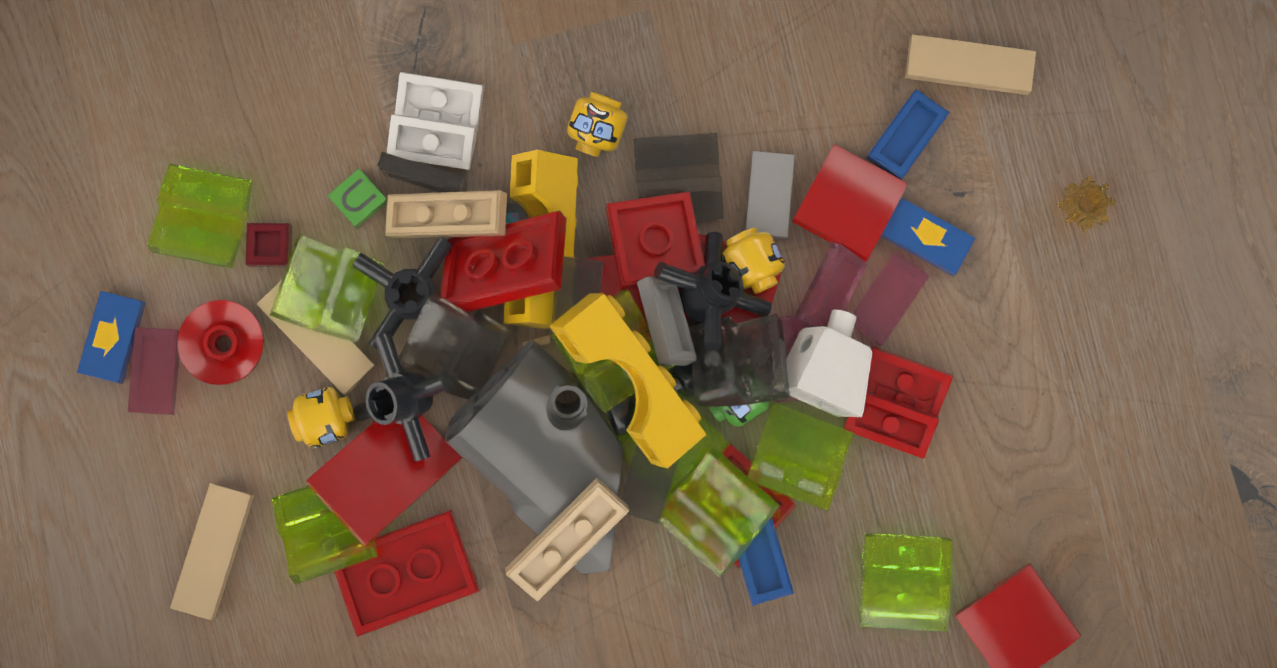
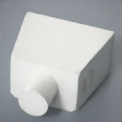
(830, 367)

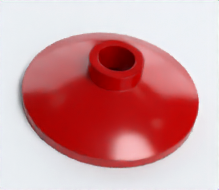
(200, 338)

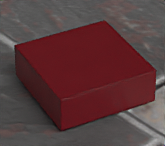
(268, 244)

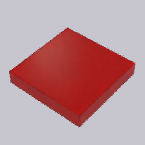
(651, 233)

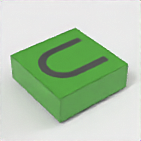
(357, 198)

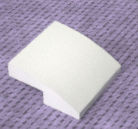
(435, 120)

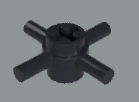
(395, 285)
(712, 291)
(401, 397)

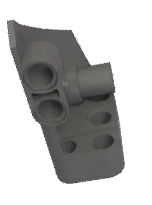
(537, 446)

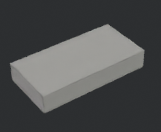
(770, 193)
(666, 322)

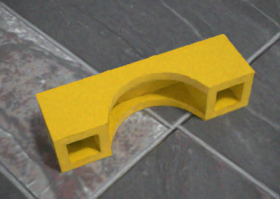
(542, 185)
(661, 422)

